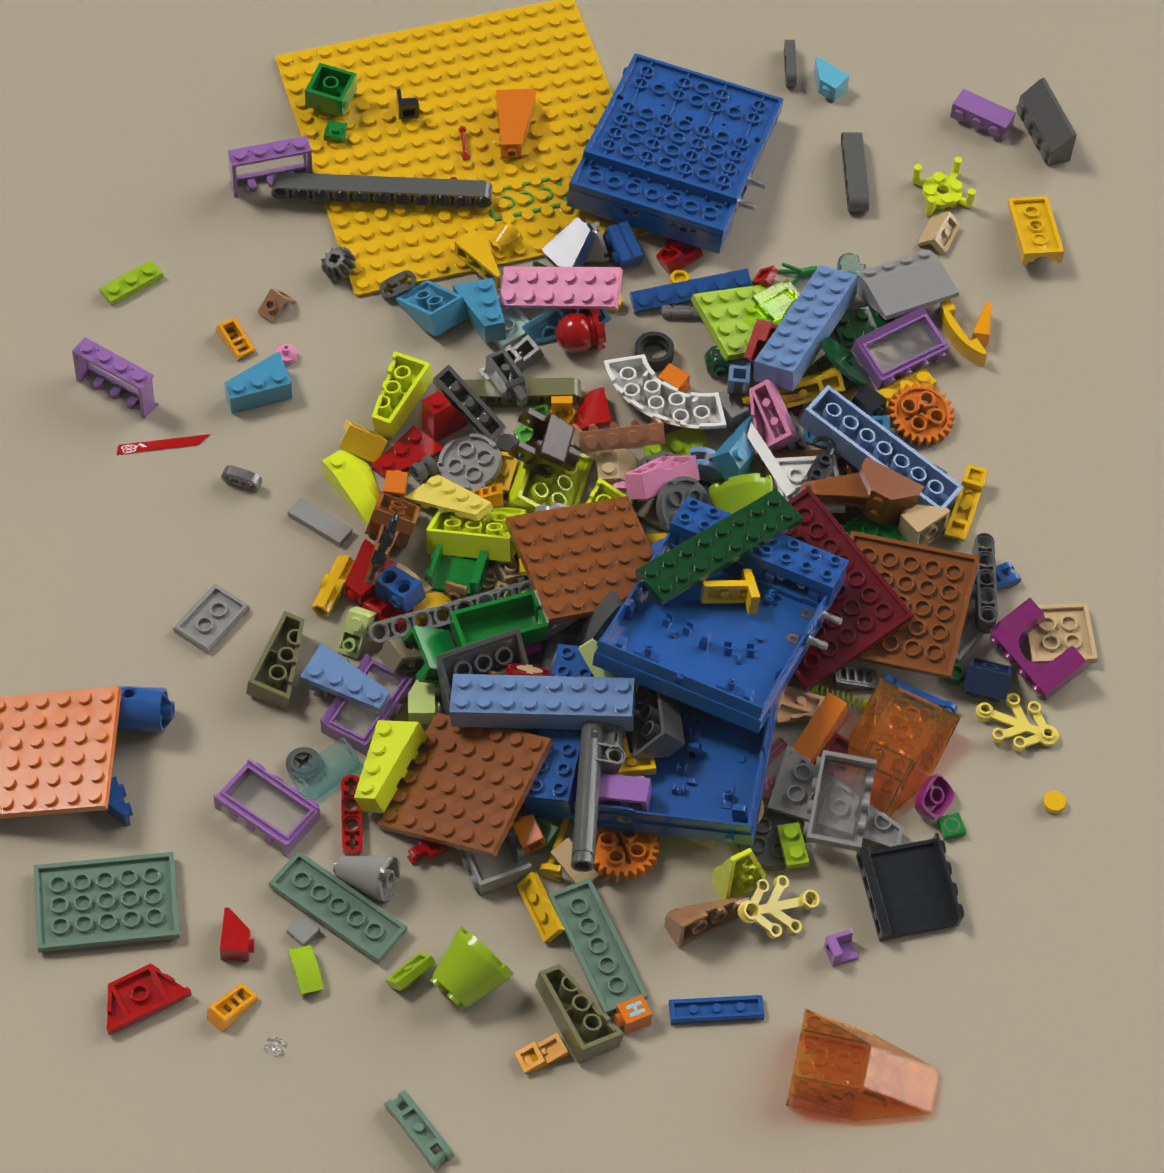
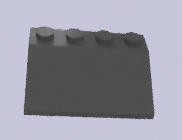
(479, 658)

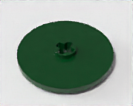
(845, 361)

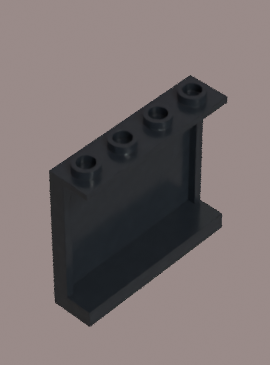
(910, 888)

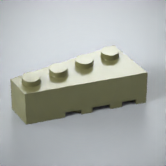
(276, 667)
(577, 1017)

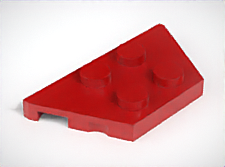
(141, 996)

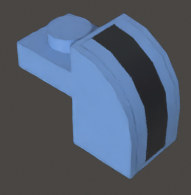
(738, 377)
(706, 466)

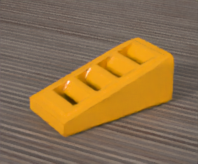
(232, 323)
(982, 328)
(491, 493)
(221, 1017)

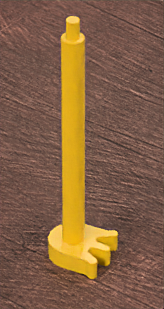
(549, 869)

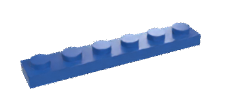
(682, 291)

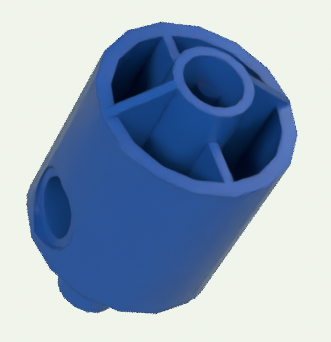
(145, 709)

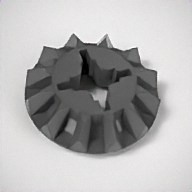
(299, 755)

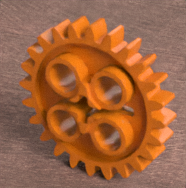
(929, 429)
(640, 852)

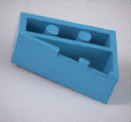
(483, 308)
(259, 385)

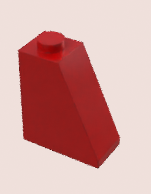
(440, 417)
(355, 588)

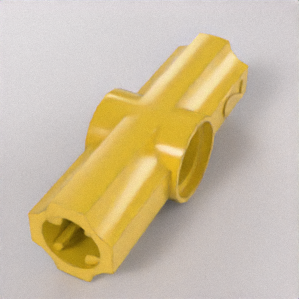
(332, 586)

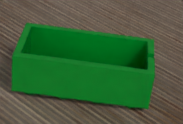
(499, 616)

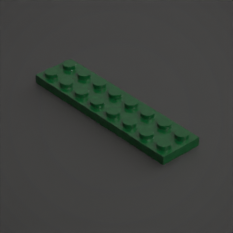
(718, 546)

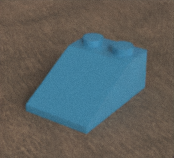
(433, 307)

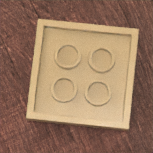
(1062, 628)

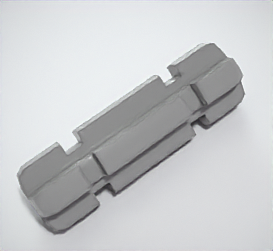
(679, 312)

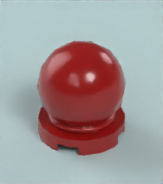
(579, 332)

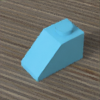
(829, 80)

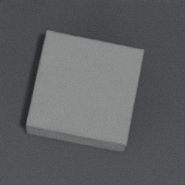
(303, 930)

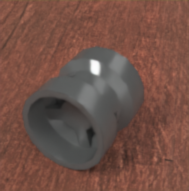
(423, 469)

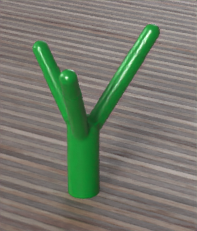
(799, 271)

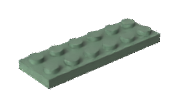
(338, 906)
(596, 945)

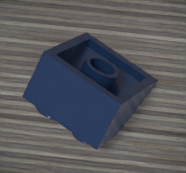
(987, 679)

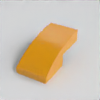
(541, 1054)

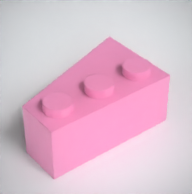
(771, 416)
(649, 478)

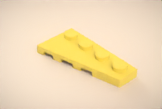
(450, 497)

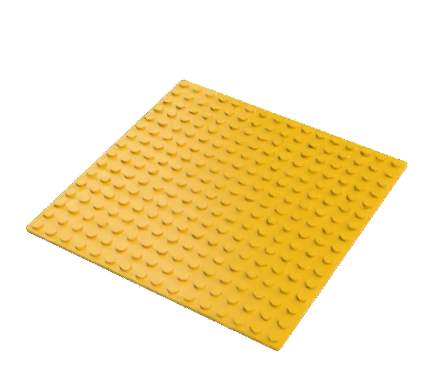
(455, 78)

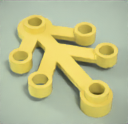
(1019, 724)
(775, 907)

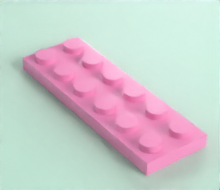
(561, 287)

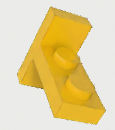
(733, 591)

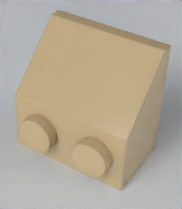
(613, 464)
(923, 524)

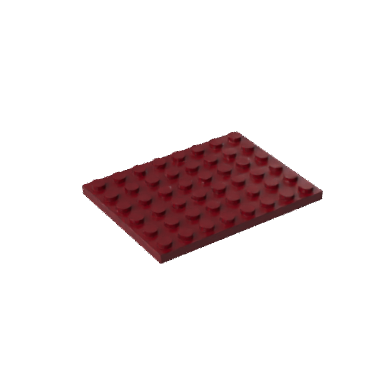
(864, 602)

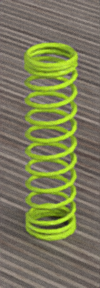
(864, 701)

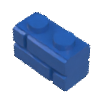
(623, 245)

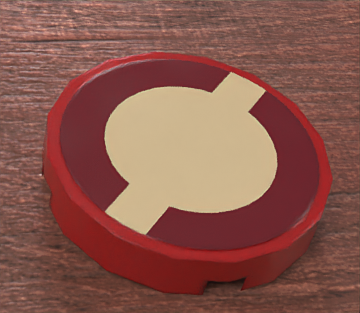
(526, 669)

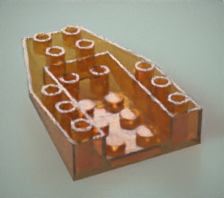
(905, 739)
(857, 1073)

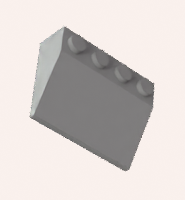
(906, 284)

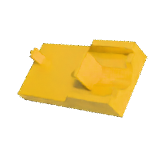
(1035, 229)

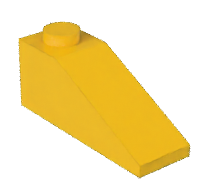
(476, 253)

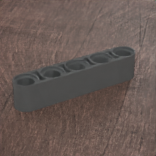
(855, 172)
(982, 591)

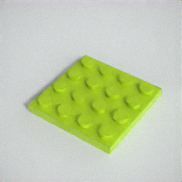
(730, 317)

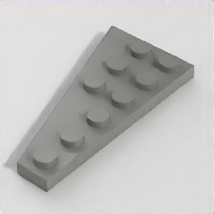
(793, 793)

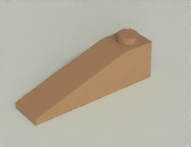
(700, 919)

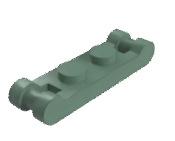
(419, 1129)

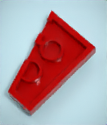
(406, 451)

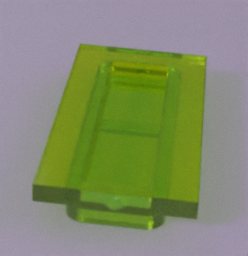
(776, 300)

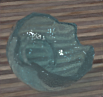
(850, 263)

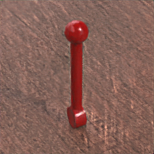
(465, 155)

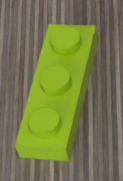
(131, 282)

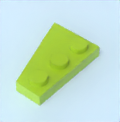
(679, 442)

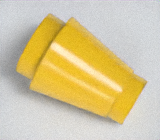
(504, 237)

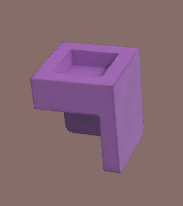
(840, 948)

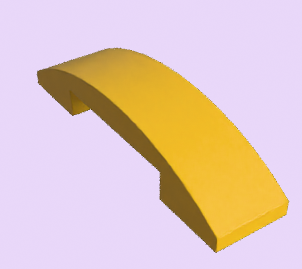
(969, 349)
(966, 503)

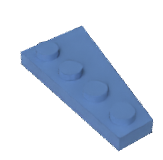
(341, 678)

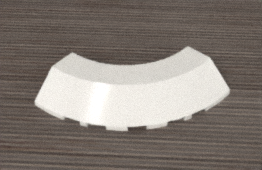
(660, 400)

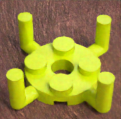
(943, 182)

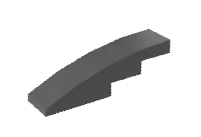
(599, 619)

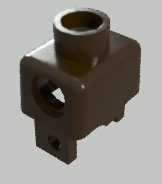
(548, 446)

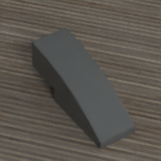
(523, 354)

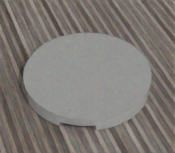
(470, 461)

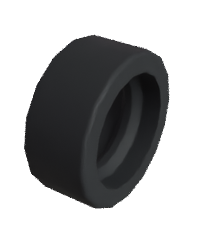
(659, 339)

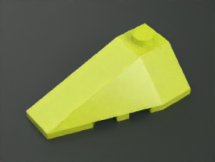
(353, 482)
(737, 875)

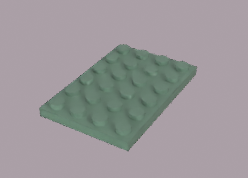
(106, 902)

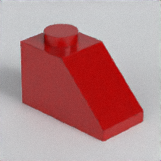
(235, 938)

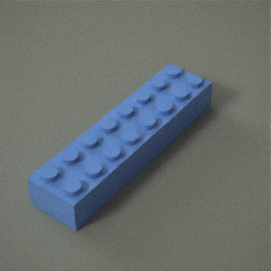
(805, 327)
(862, 437)
(541, 701)

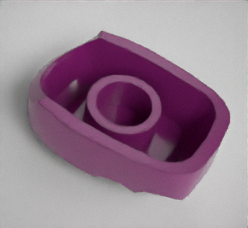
(934, 797)

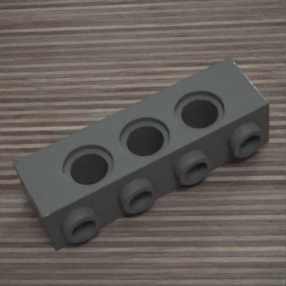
(468, 403)

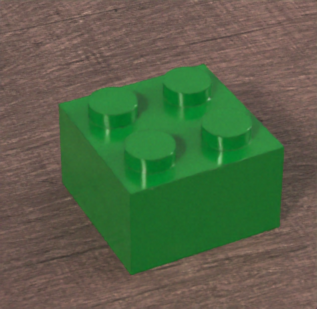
(330, 90)

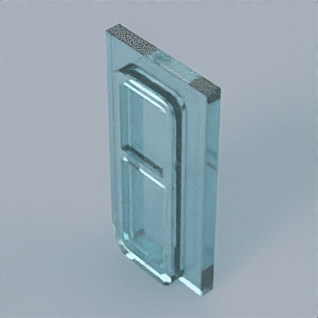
(326, 770)

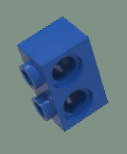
(399, 588)

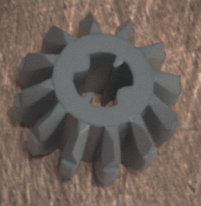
(338, 263)

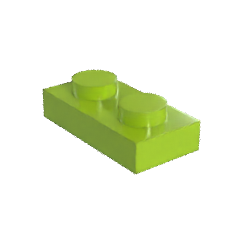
(792, 845)
(415, 967)

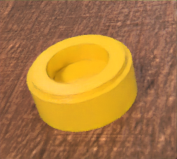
(678, 276)
(1054, 802)

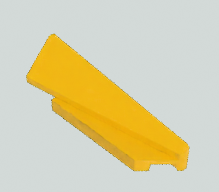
(809, 388)

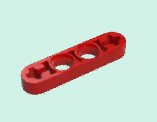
(350, 816)

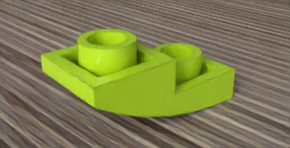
(306, 969)

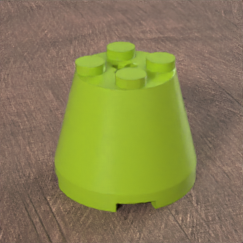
(739, 491)
(468, 970)

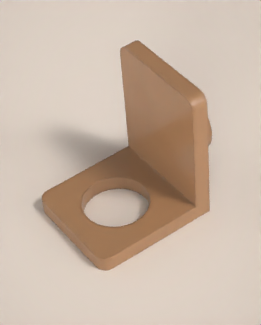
(274, 304)
(455, 591)

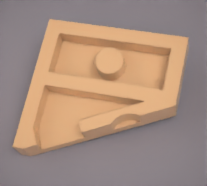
(797, 705)

